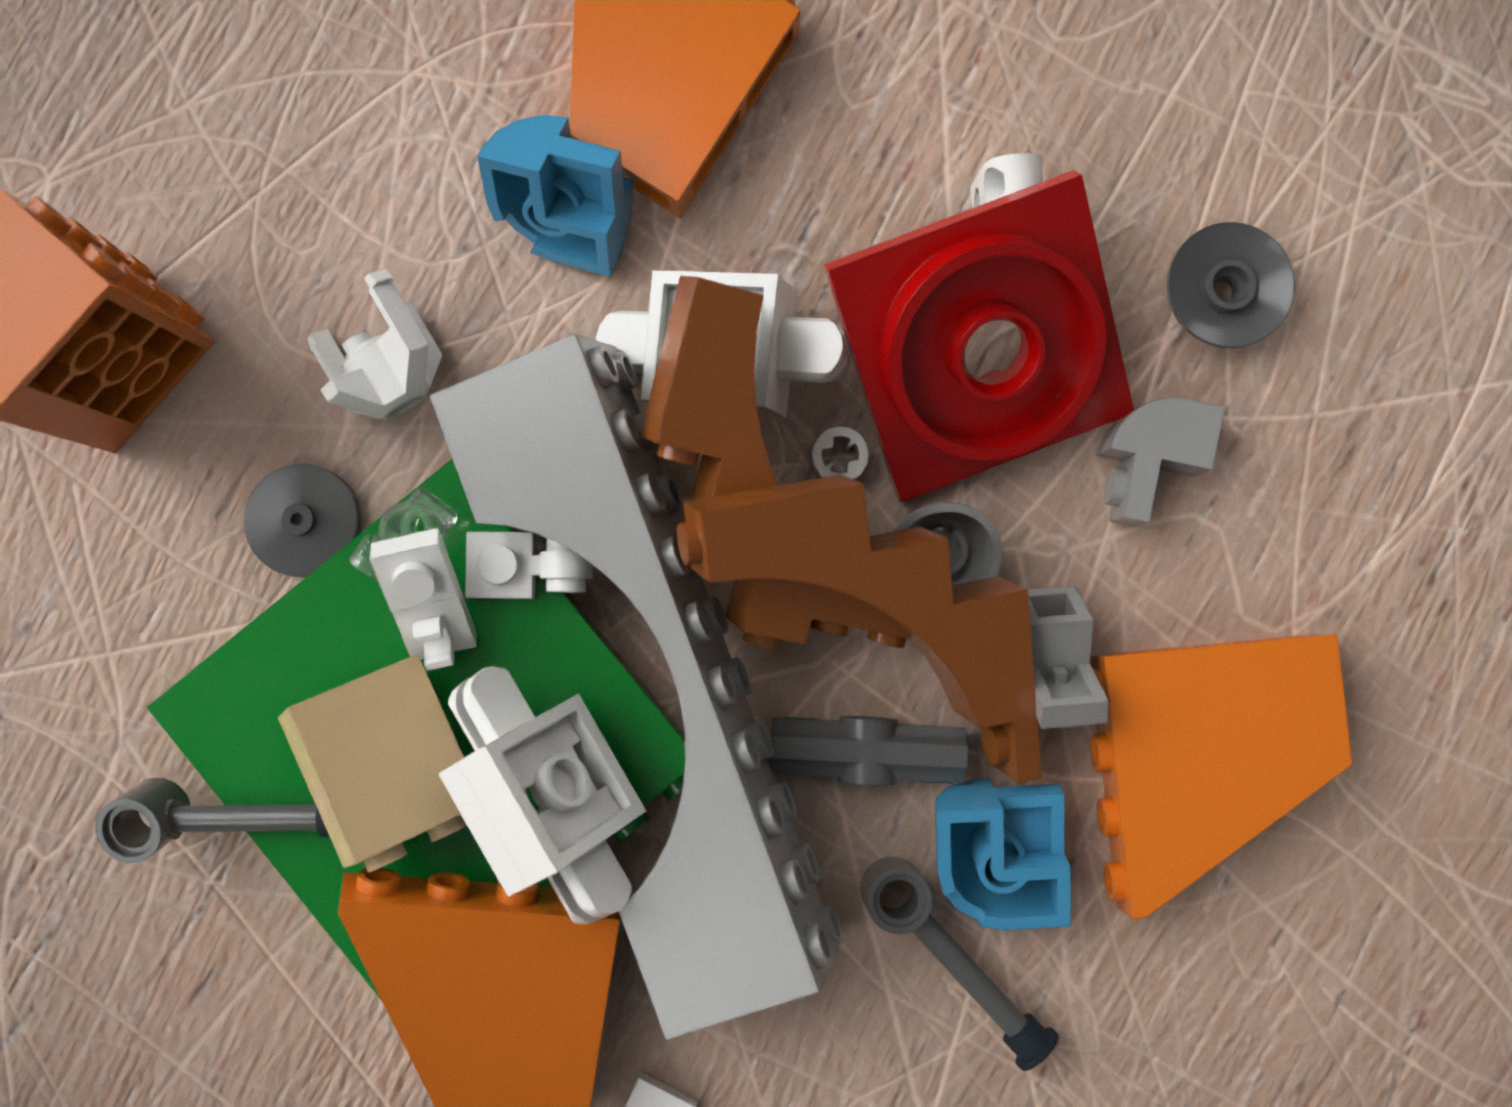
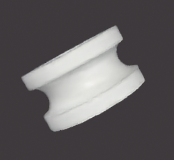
(824, 444)

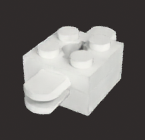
(785, 344)
(571, 780)

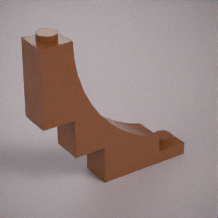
(967, 631)

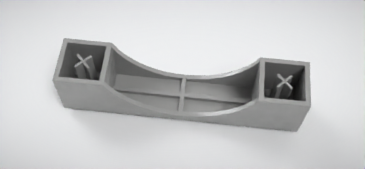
(734, 898)

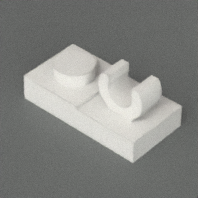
(424, 596)

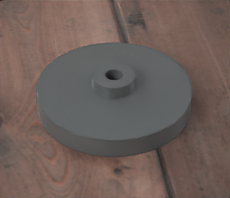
(300, 518)

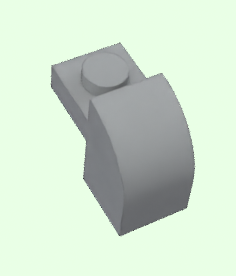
(1159, 435)
(1061, 648)

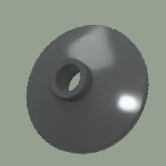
(1253, 269)

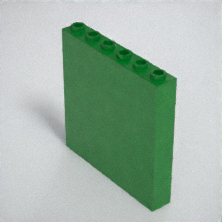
(342, 629)

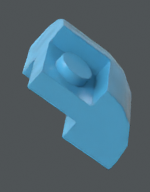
(558, 192)
(1004, 854)

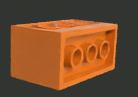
(84, 330)

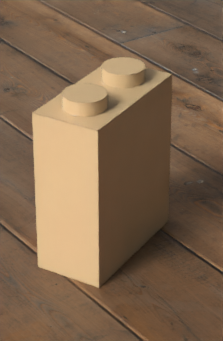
(376, 762)

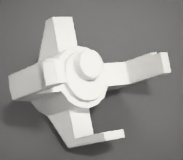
(382, 372)

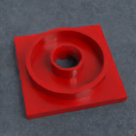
(926, 293)

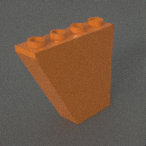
(672, 83)
(1209, 754)
(483, 986)

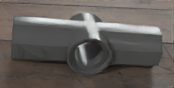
(869, 750)

